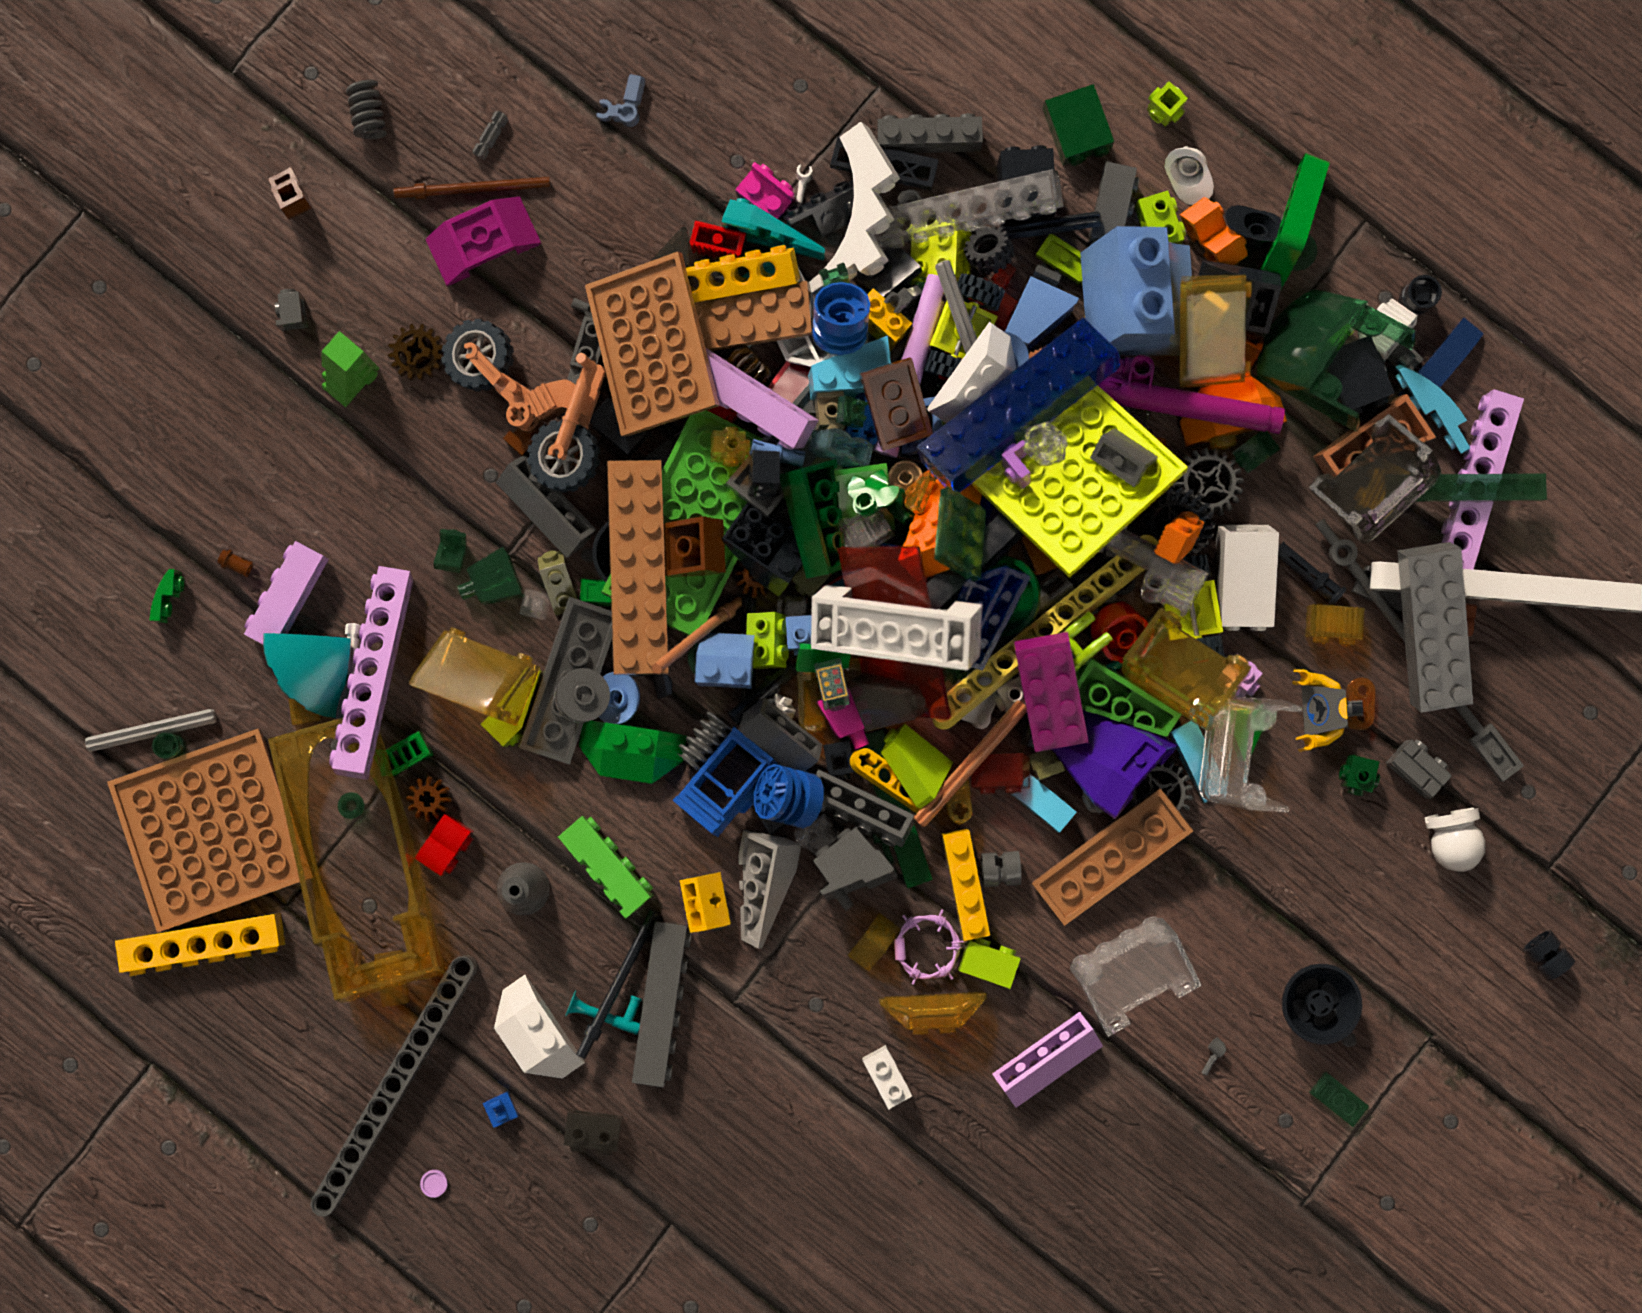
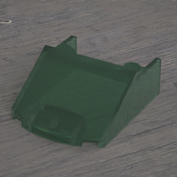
(1308, 339)

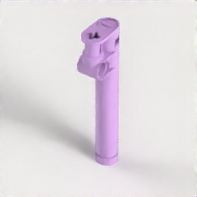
(920, 335)

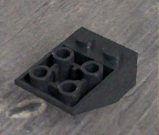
(1264, 292)
(764, 548)

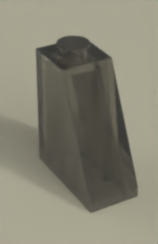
(885, 700)

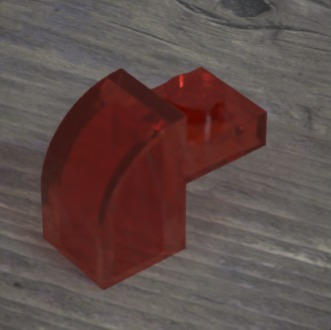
(1008, 303)

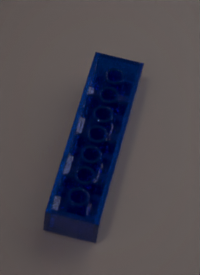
(1025, 398)

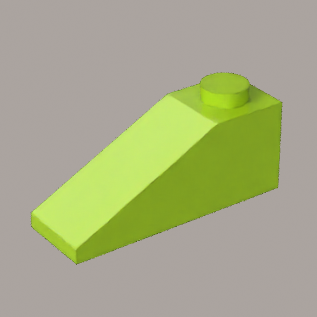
(507, 733)

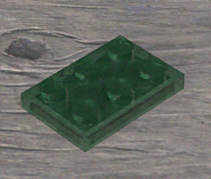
(960, 534)

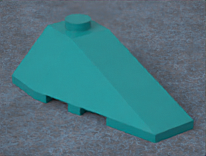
(767, 230)

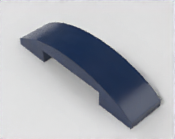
(1449, 354)

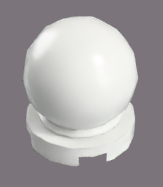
(1456, 840)

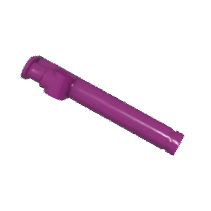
(1138, 392)

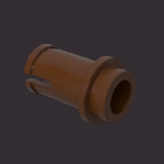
(235, 563)

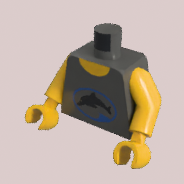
(1324, 709)

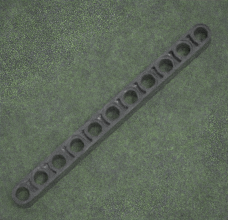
(390, 1097)

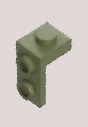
(556, 580)

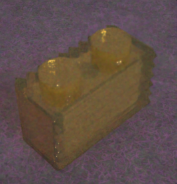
(1334, 623)

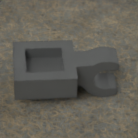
(904, 299)

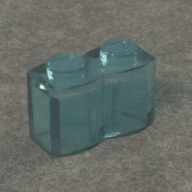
(839, 445)

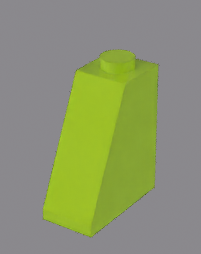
(915, 764)

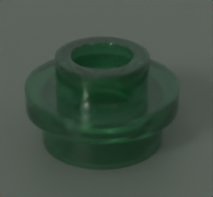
(343, 802)

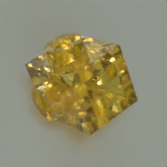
(720, 446)

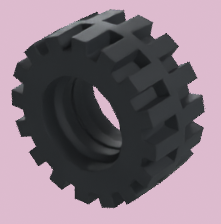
(992, 260)

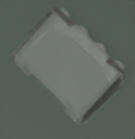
(1133, 971)

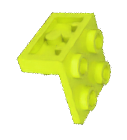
(939, 249)

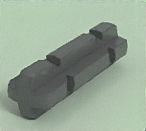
(490, 135)

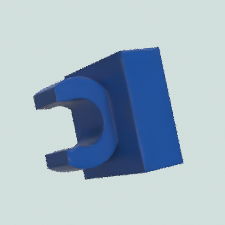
(501, 1109)

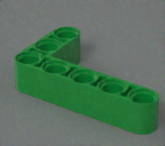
(1297, 217)

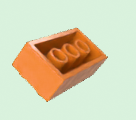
(924, 528)

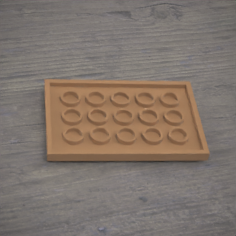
(652, 344)

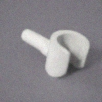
(803, 179)

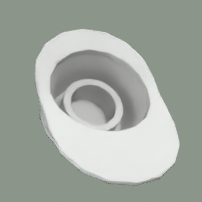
(1189, 174)

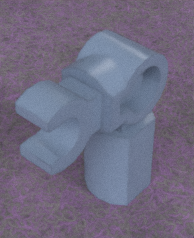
(627, 112)

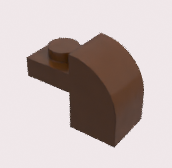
(289, 193)

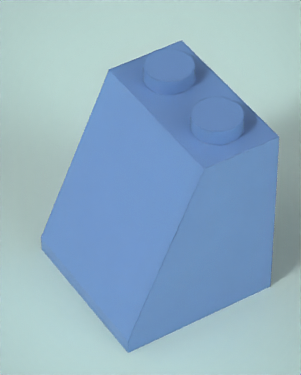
(1040, 311)
(725, 660)

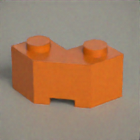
(1206, 224)

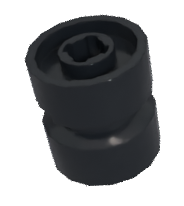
(1420, 294)
(1555, 962)

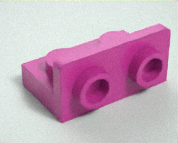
(766, 191)

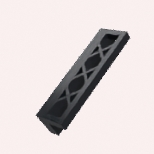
(903, 163)

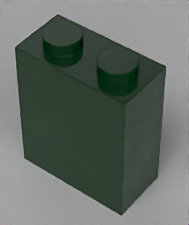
(1078, 125)

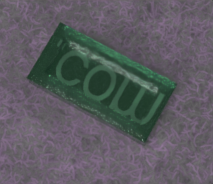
(1339, 1099)

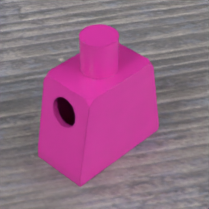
(846, 723)

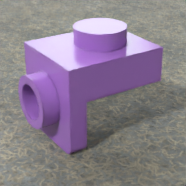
(1014, 468)

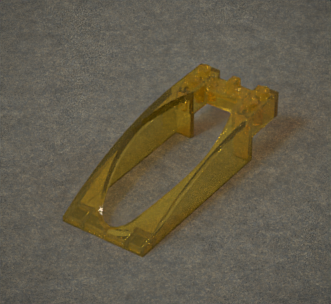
(347, 976)

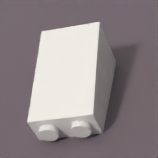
(1246, 575)

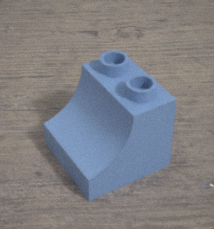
(1135, 289)

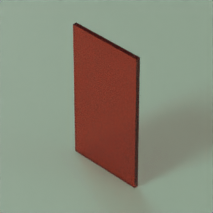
(897, 578)

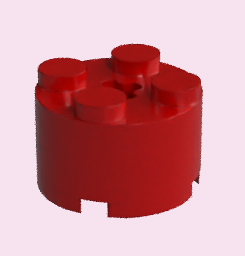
(1122, 624)

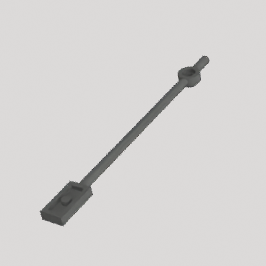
(1485, 740)

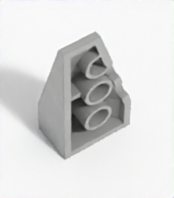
(767, 873)

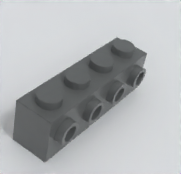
(931, 134)
(546, 508)
(865, 811)

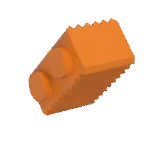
(1179, 537)

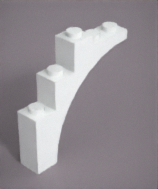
(870, 215)

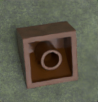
(694, 547)

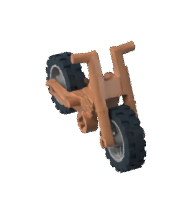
(557, 440)

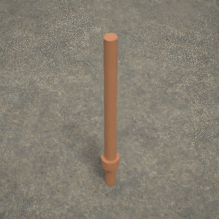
(723, 613)

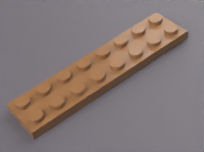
(637, 566)

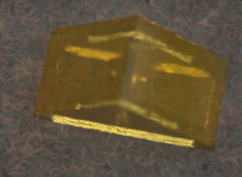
(874, 942)

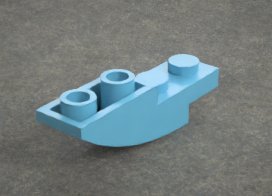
(1428, 398)

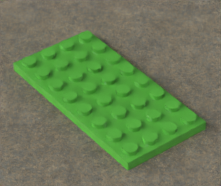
(690, 490)

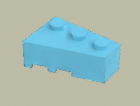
(843, 371)

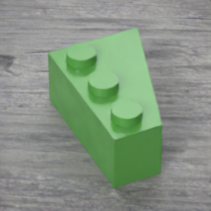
(346, 369)

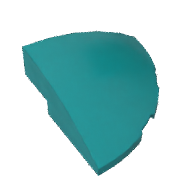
(309, 668)

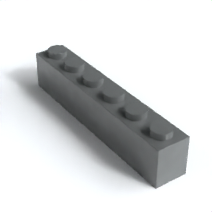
(660, 1004)

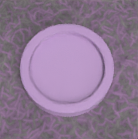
(434, 1183)

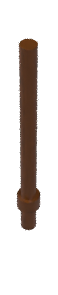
(421, 191)

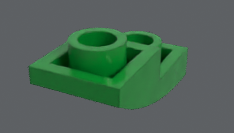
(170, 586)
(808, 657)

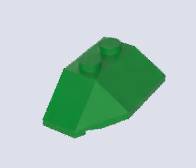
(630, 751)

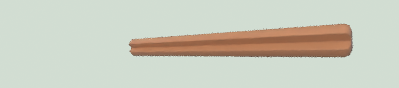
(972, 762)

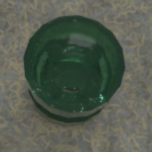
(163, 745)

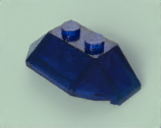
(998, 594)

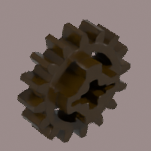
(414, 363)

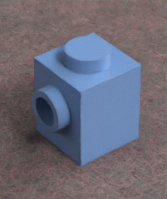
(798, 631)

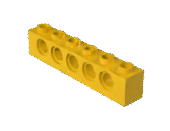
(785, 273)
(131, 951)

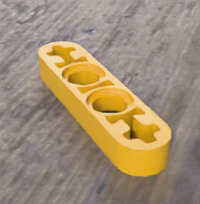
(893, 785)

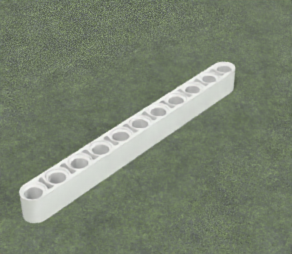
(1529, 589)

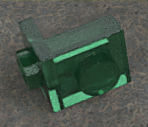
(451, 550)

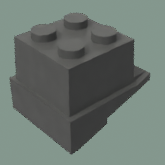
(851, 866)

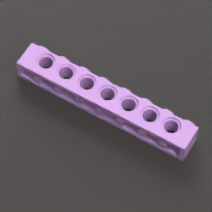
(1507, 409)
(360, 762)

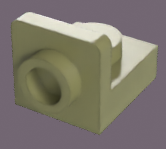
(1045, 764)

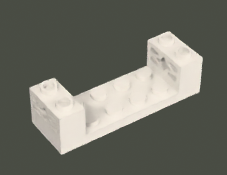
(895, 630)

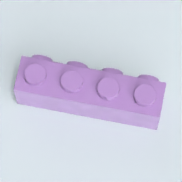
(287, 593)
(1047, 1059)

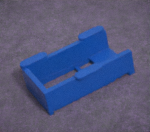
(702, 807)

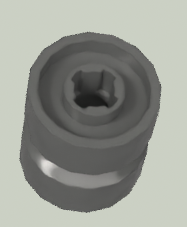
(1001, 869)

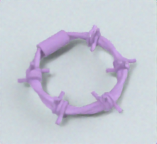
(899, 945)

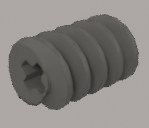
(363, 110)
(704, 741)

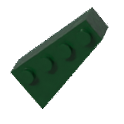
(815, 516)

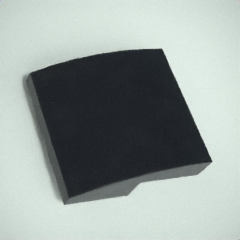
(895, 274)

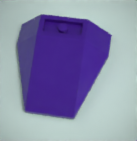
(1113, 760)

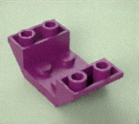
(481, 237)

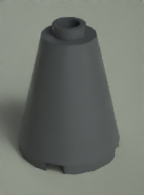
(532, 884)

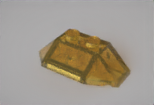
(933, 1010)

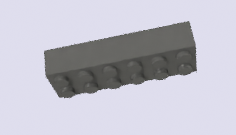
(1435, 626)

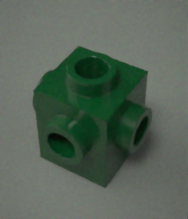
(1368, 774)

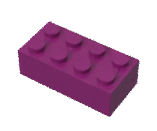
(1051, 691)

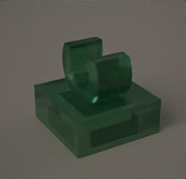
(851, 412)

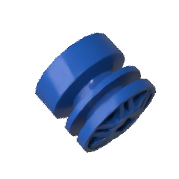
(841, 318)
(788, 796)

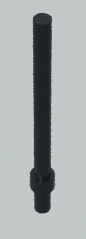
(594, 1031)

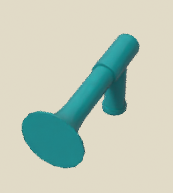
(624, 1023)

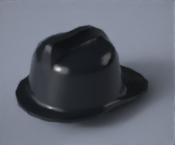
(1255, 225)

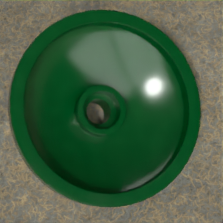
(1029, 601)

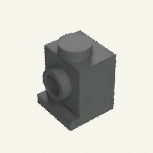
(291, 310)

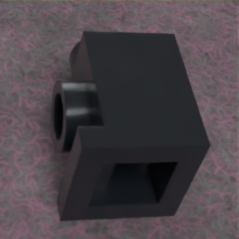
(834, 750)

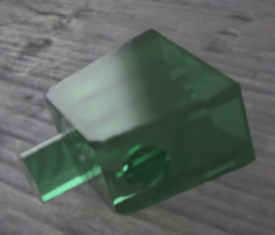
(492, 579)

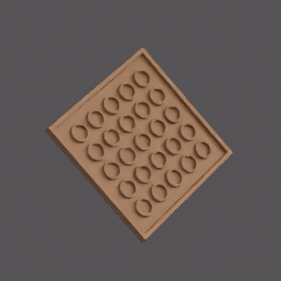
(206, 830)

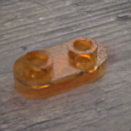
(1368, 702)

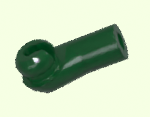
(898, 510)

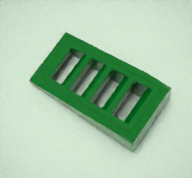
(423, 745)

